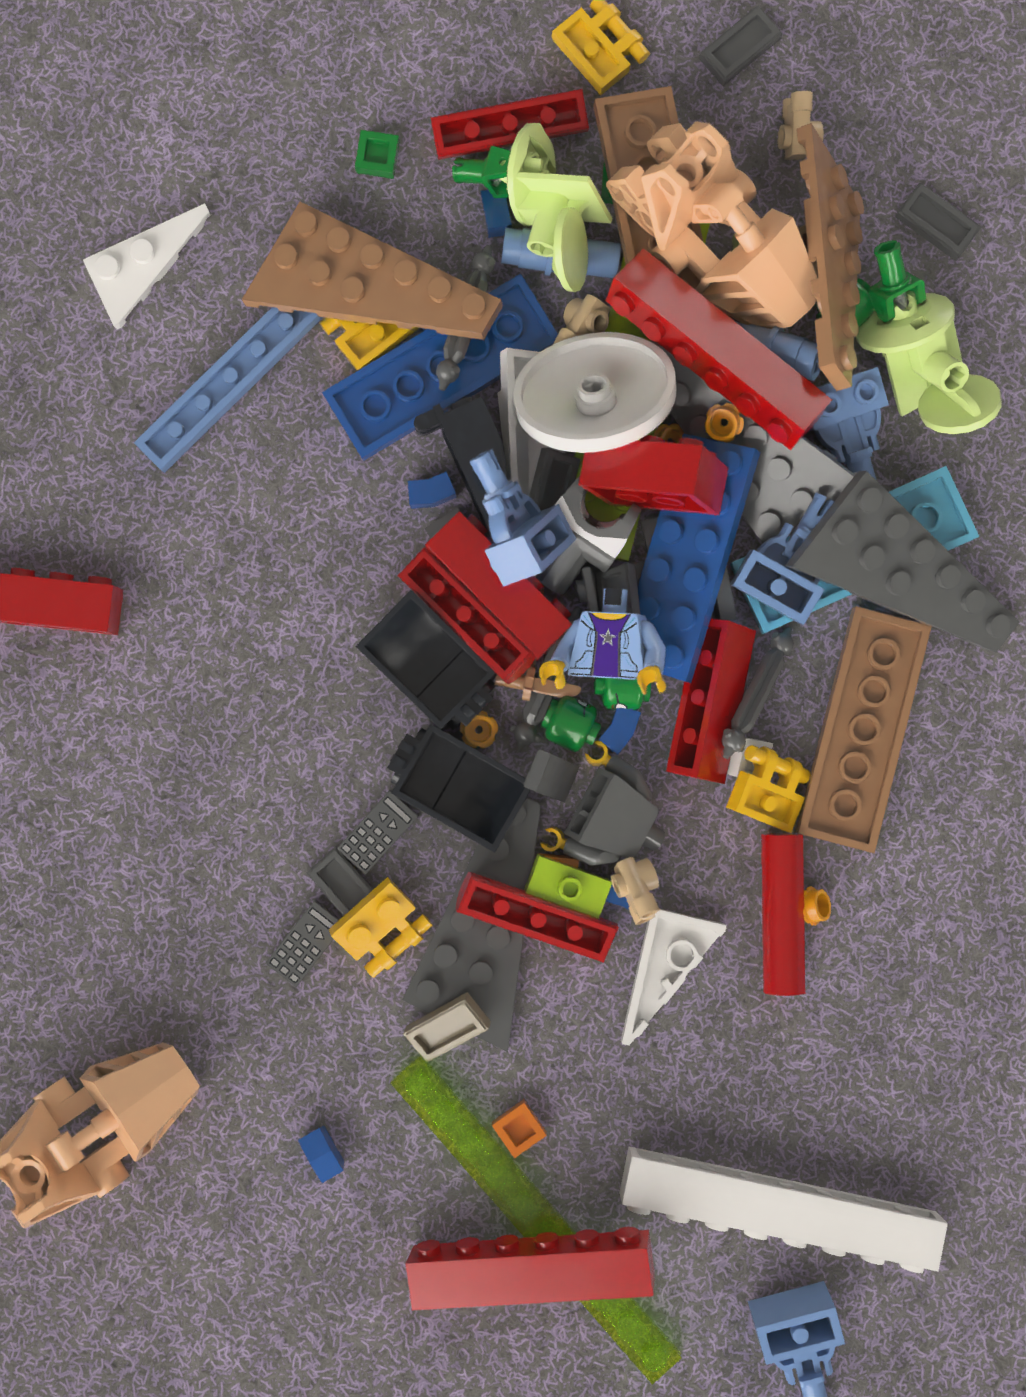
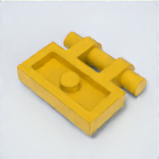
(592, 51)
(363, 341)
(763, 800)
(372, 920)

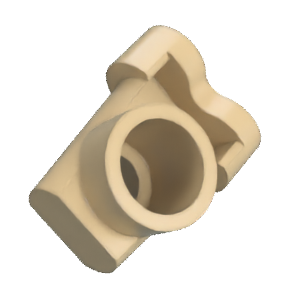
(795, 115)
(584, 317)
(635, 882)

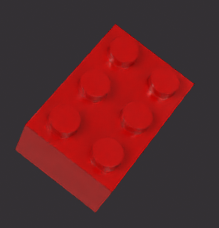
(657, 475)

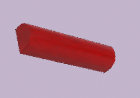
(499, 124)
(467, 616)
(783, 914)
(535, 917)

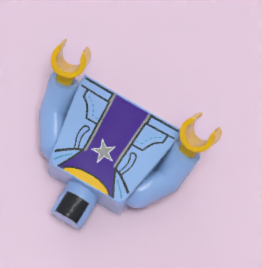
(609, 646)

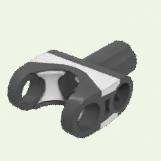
(595, 540)

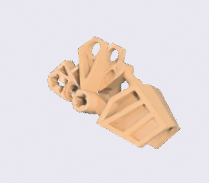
(697, 182)
(138, 1100)

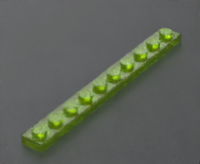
(525, 1206)

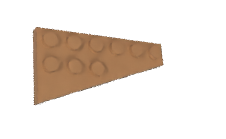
(833, 242)
(357, 278)

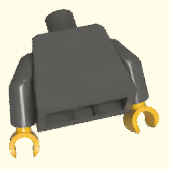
(612, 815)

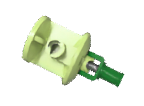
(541, 199)
(923, 351)

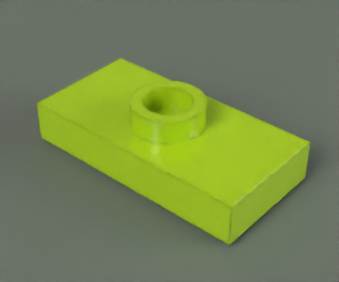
(568, 886)

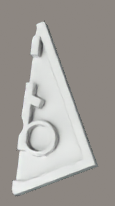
(130, 268)
(668, 953)

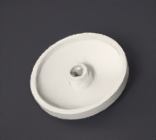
(595, 392)

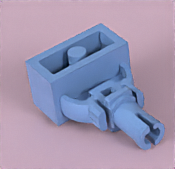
(853, 420)
(522, 533)
(774, 584)
(799, 1332)

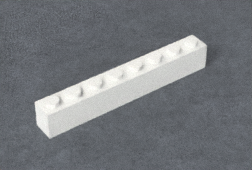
(782, 1209)

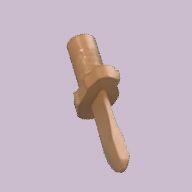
(529, 683)

